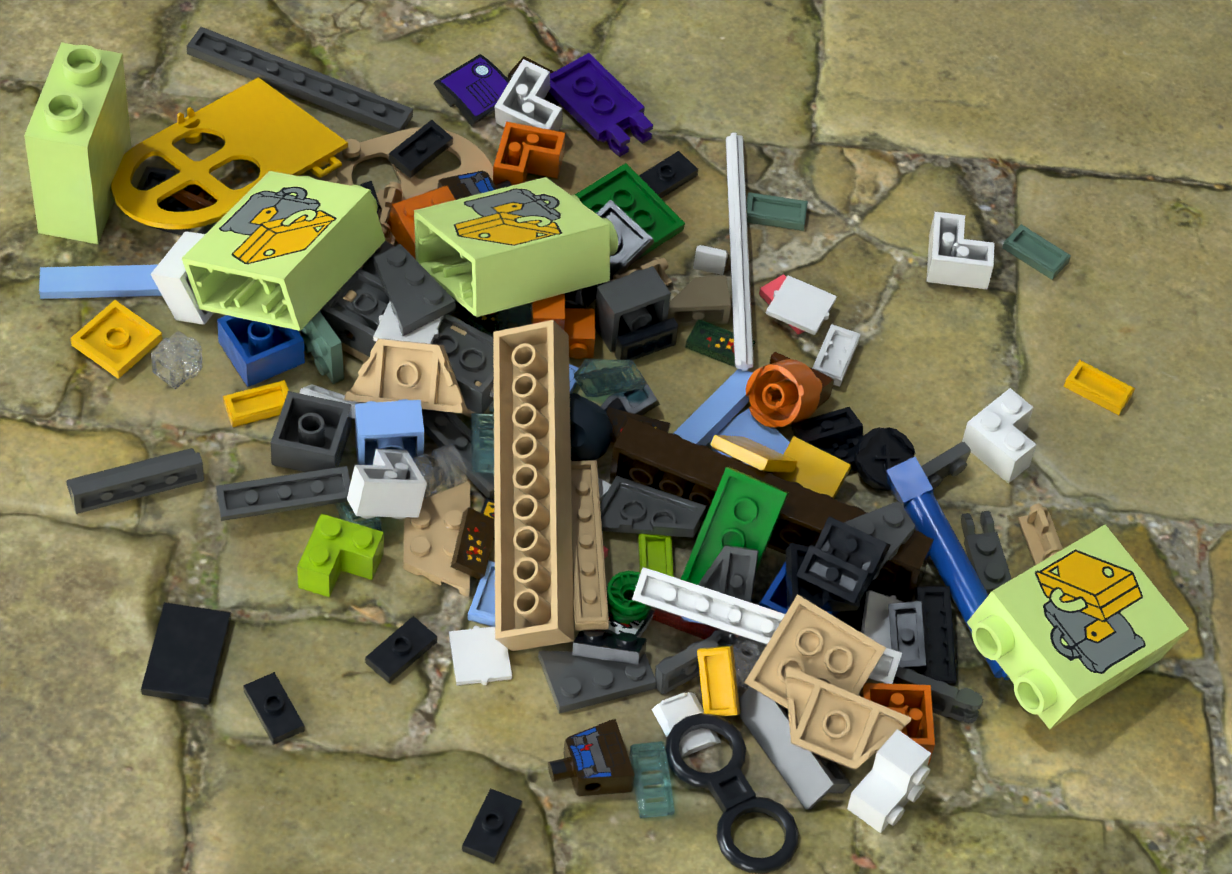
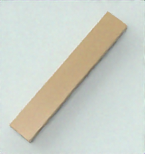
(589, 578)

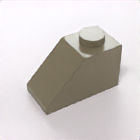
(702, 299)

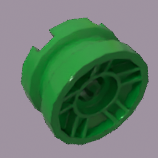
(619, 590)

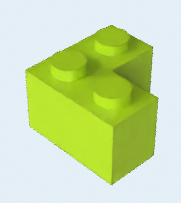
(335, 548)

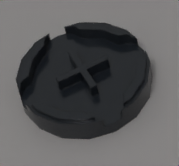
(880, 451)

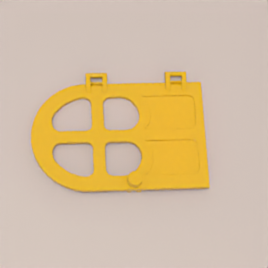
(256, 127)

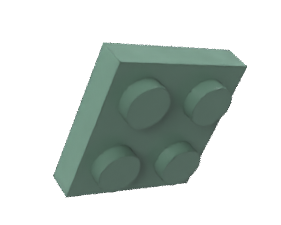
(324, 347)

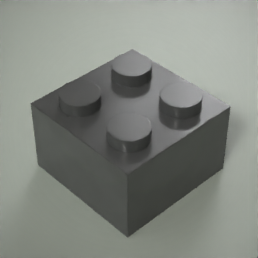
(630, 304)
(310, 433)

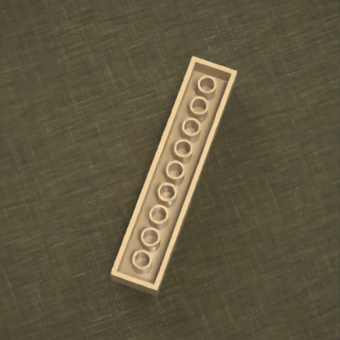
(532, 487)

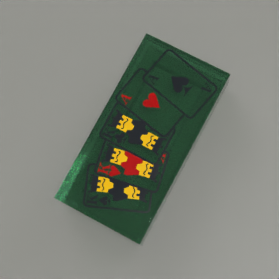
(712, 342)

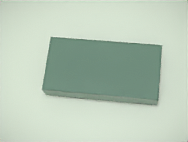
(776, 211)
(1036, 252)

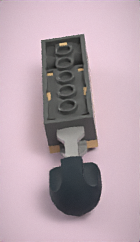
(355, 318)

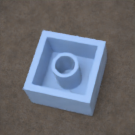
(388, 427)

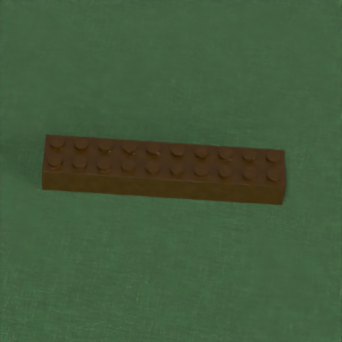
(695, 472)

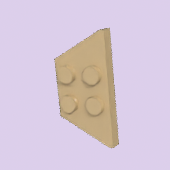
(408, 372)
(433, 537)
(837, 721)

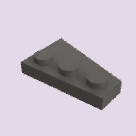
(411, 290)
(646, 510)
(590, 681)

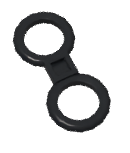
(732, 793)

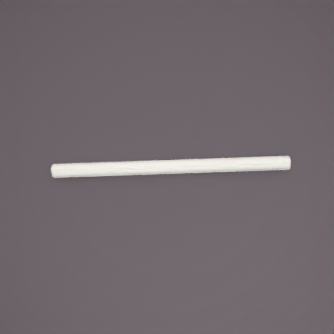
(739, 253)

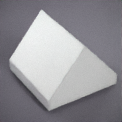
(710, 259)

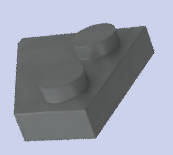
(888, 525)
(733, 572)

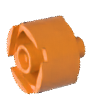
(783, 393)

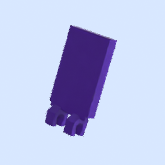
(600, 103)

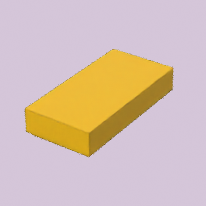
(1099, 387)
(256, 403)
(718, 681)

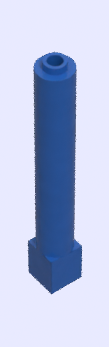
(918, 499)

